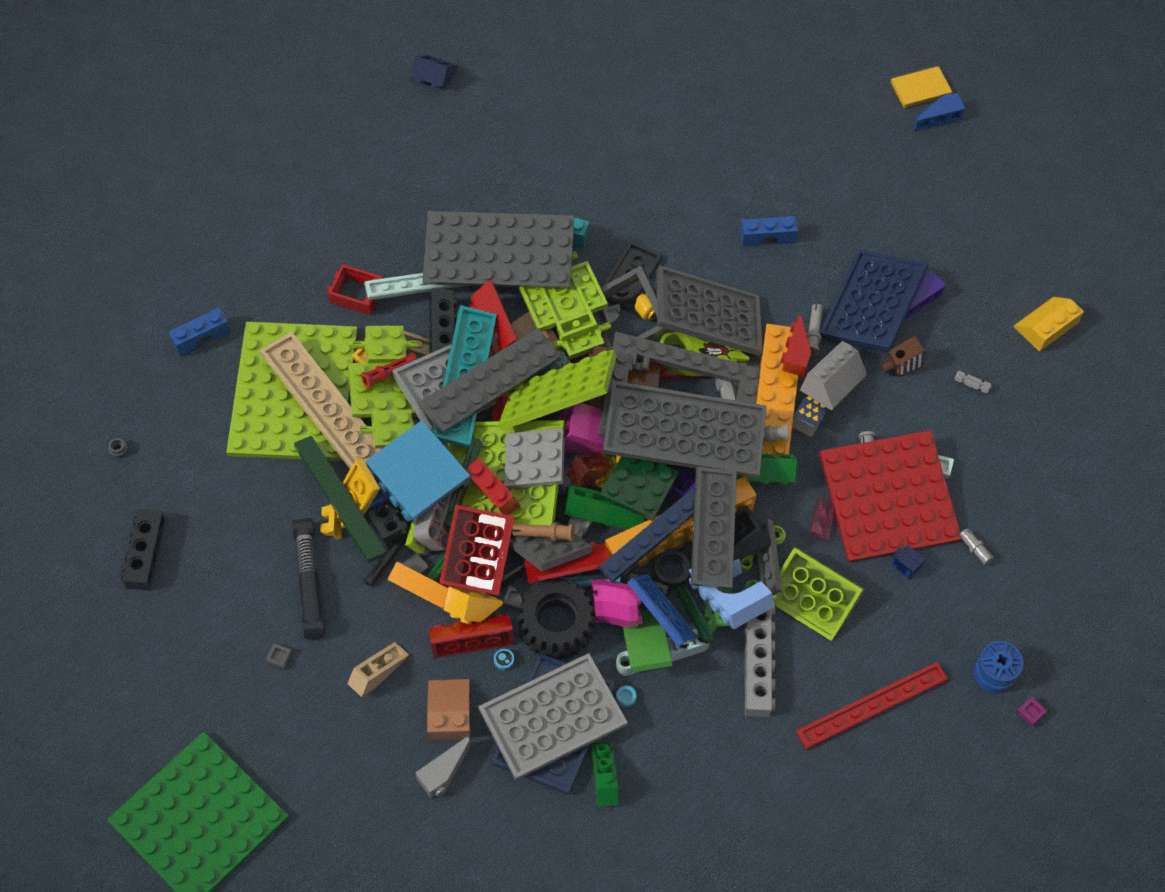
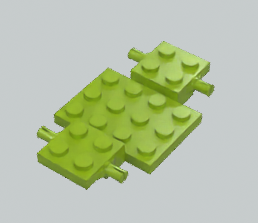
(570, 311)
(384, 401)

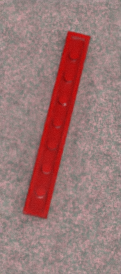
(871, 705)

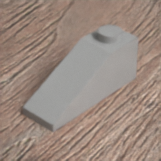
(439, 773)

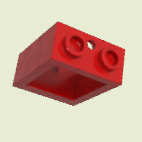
(356, 275)

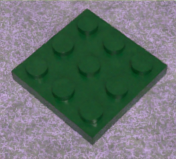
(639, 486)

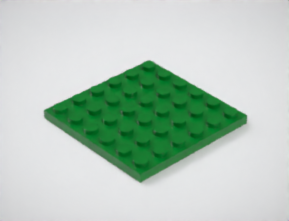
(198, 818)

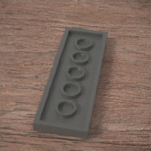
(713, 528)

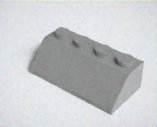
(835, 376)

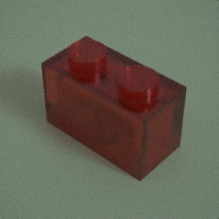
(588, 469)

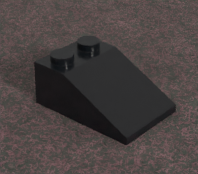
(748, 534)

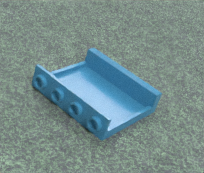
(417, 471)

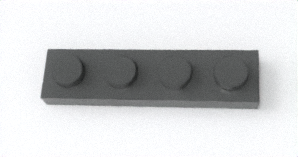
(768, 561)

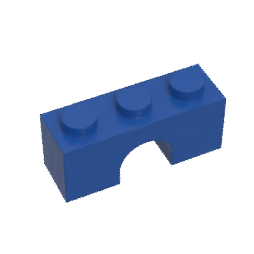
(755, 230)
(187, 335)

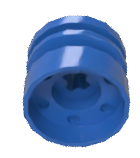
(989, 667)

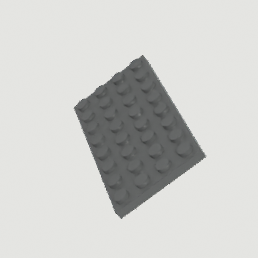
(498, 248)
(684, 429)

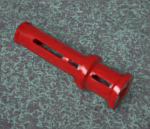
(381, 373)

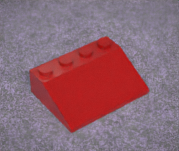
(476, 550)

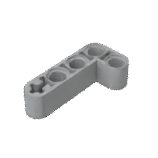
(429, 526)

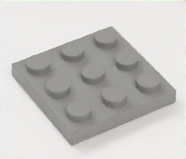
(534, 458)

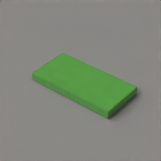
(647, 644)

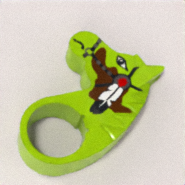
(704, 347)

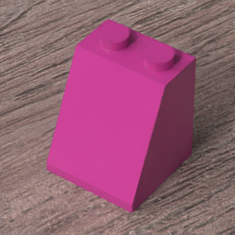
(582, 429)

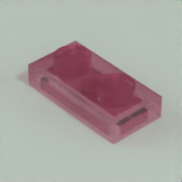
(821, 519)

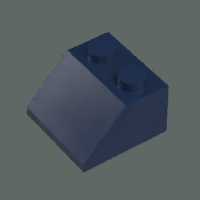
(433, 70)

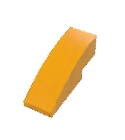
(418, 584)

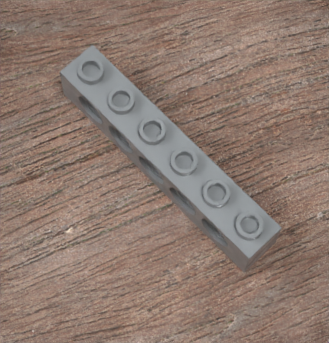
(754, 704)

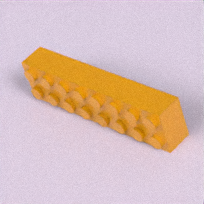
(776, 387)
(744, 496)

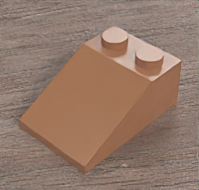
(448, 709)

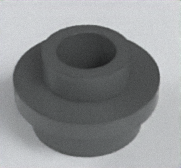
(117, 443)

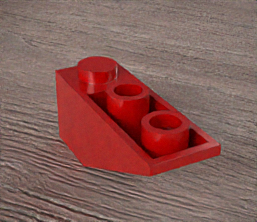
(798, 352)

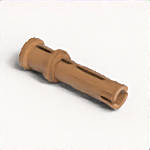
(553, 531)

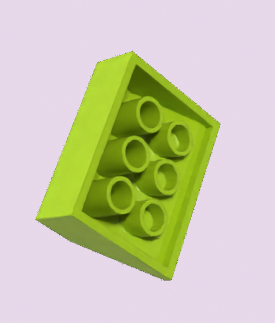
(816, 594)

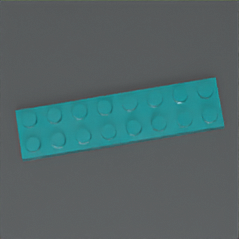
(468, 349)

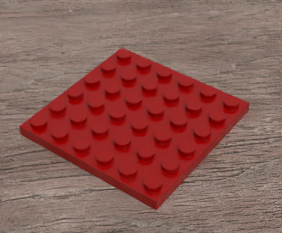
(889, 496)

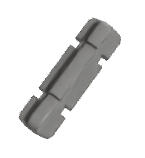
(972, 381)

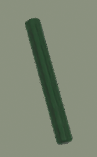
(459, 493)

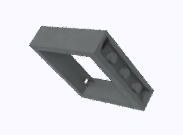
(654, 334)

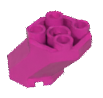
(615, 603)

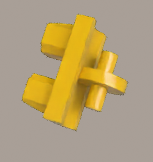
(335, 526)

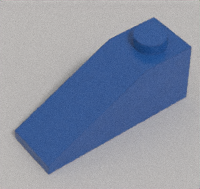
(944, 110)

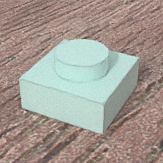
(946, 464)

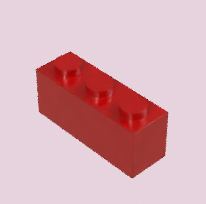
(492, 487)

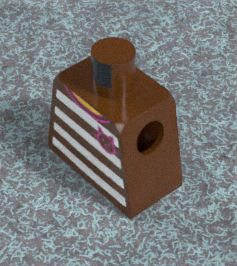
(904, 358)

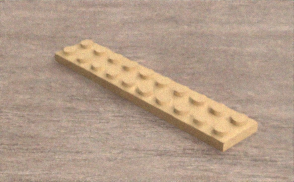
(319, 398)

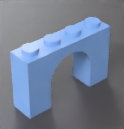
(741, 606)

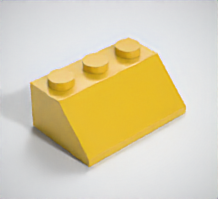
(1049, 322)

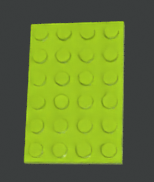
(559, 389)

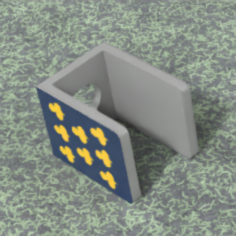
(808, 416)

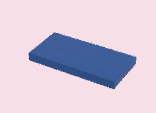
(662, 610)

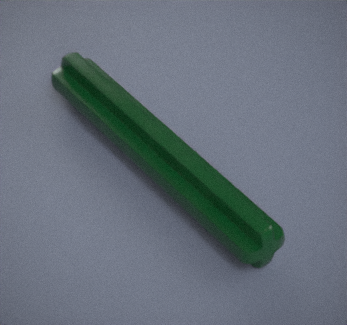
(695, 614)

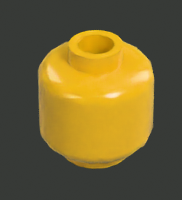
(645, 308)

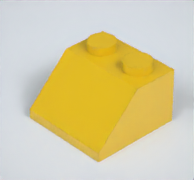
(470, 604)

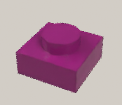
(1031, 711)

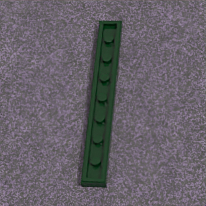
(340, 499)

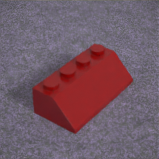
(488, 300)
(579, 565)
(472, 637)

